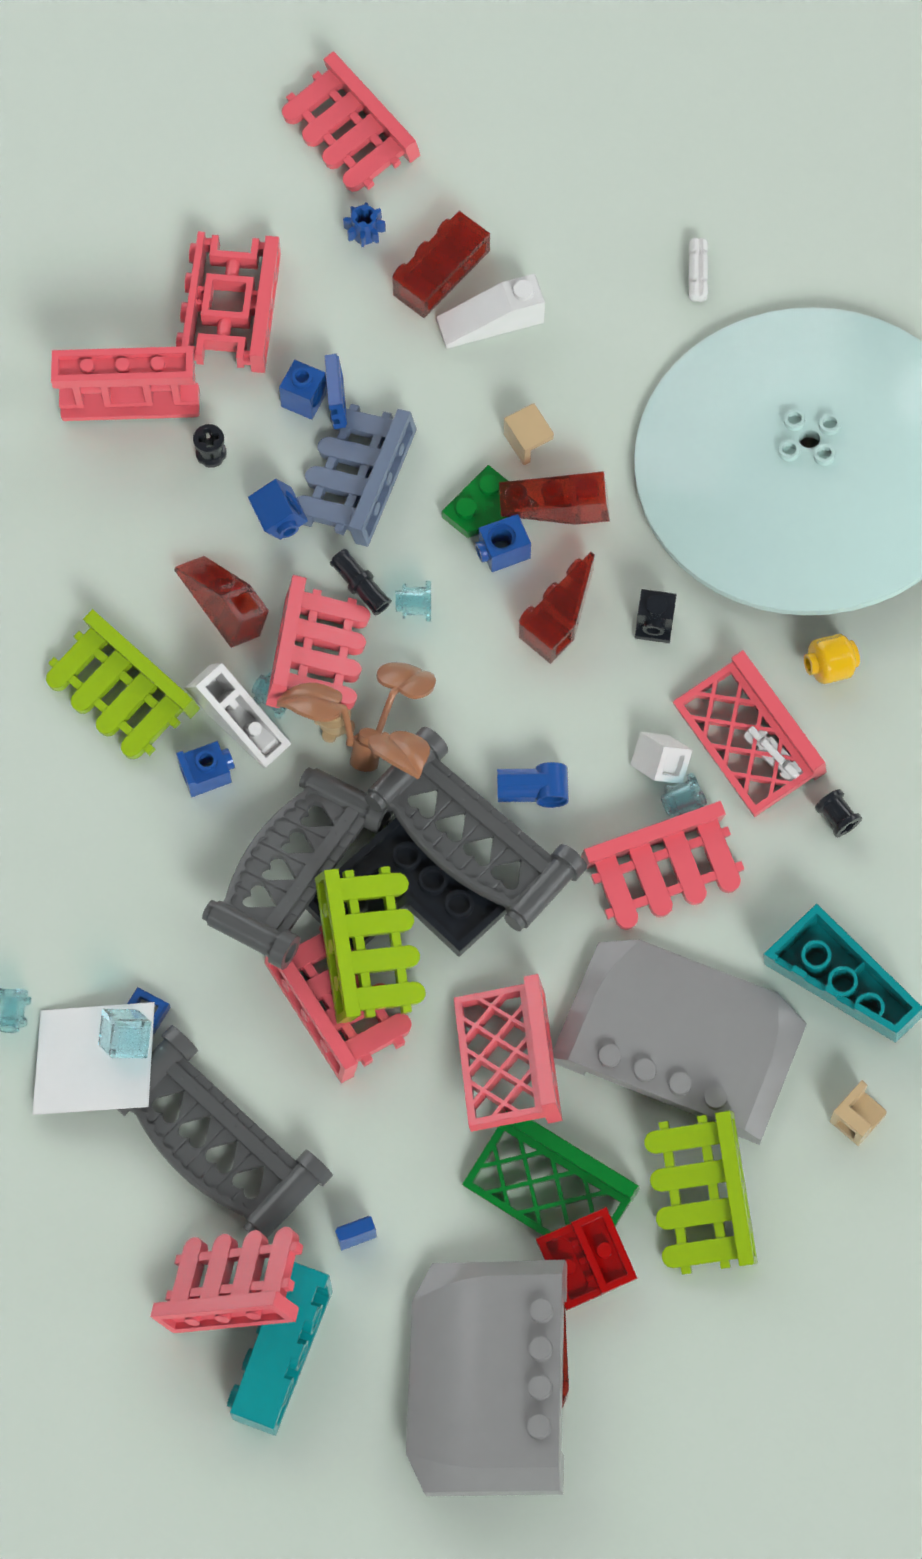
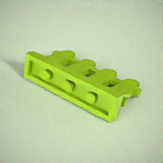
(131, 698)
(345, 964)
(715, 1210)

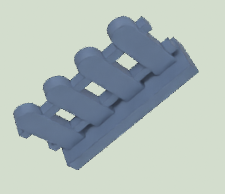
(370, 491)

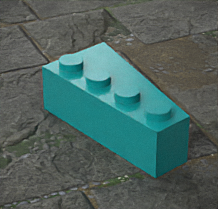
(838, 970)
(280, 1355)

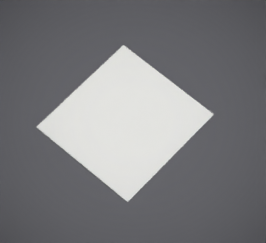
(78, 1073)

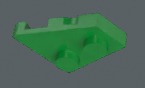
(476, 504)

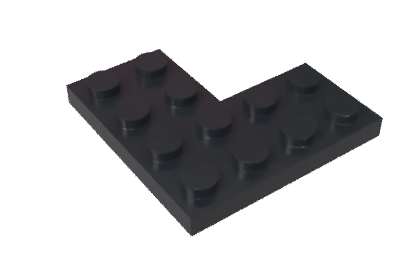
(432, 895)

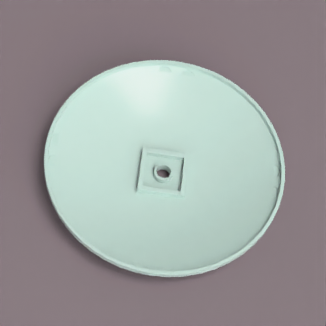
(757, 508)

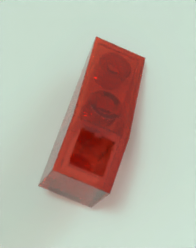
(557, 499)
(225, 600)
(555, 620)

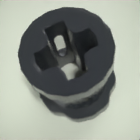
(201, 443)
(838, 813)

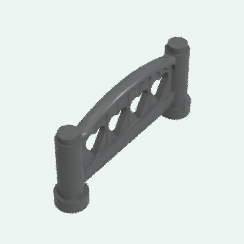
(540, 873)
(270, 927)
(284, 1180)

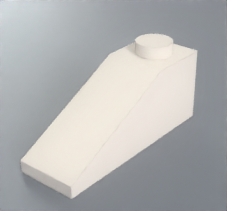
(494, 312)
(237, 713)

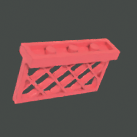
(776, 717)
(539, 1057)

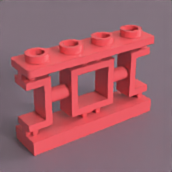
(256, 303)
(126, 383)

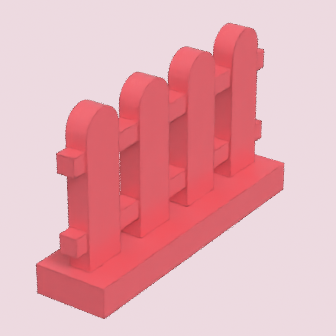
(346, 108)
(320, 635)
(678, 851)
(322, 1025)
(236, 1304)

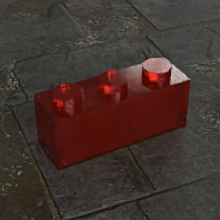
(440, 263)

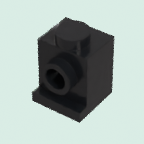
(655, 616)

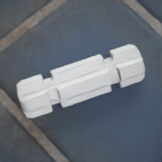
(698, 269)
(788, 769)

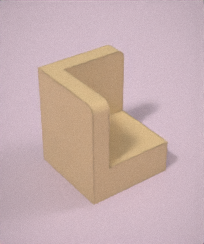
(527, 431)
(857, 1114)

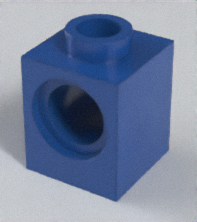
(303, 389)
(278, 509)
(508, 530)

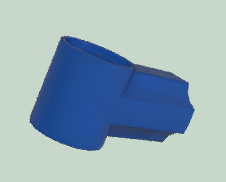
(544, 785)

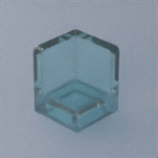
(124, 1033)

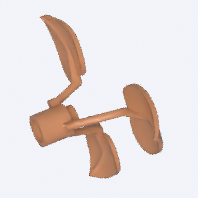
(399, 748)

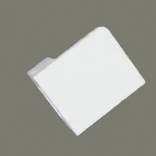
(661, 757)

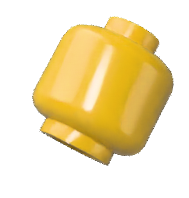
(832, 658)

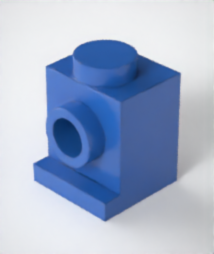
(201, 778)

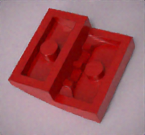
(592, 1255)

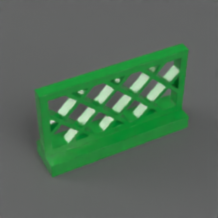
(559, 1152)

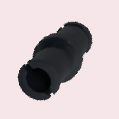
(360, 582)

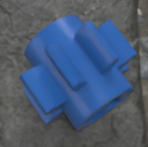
(364, 224)

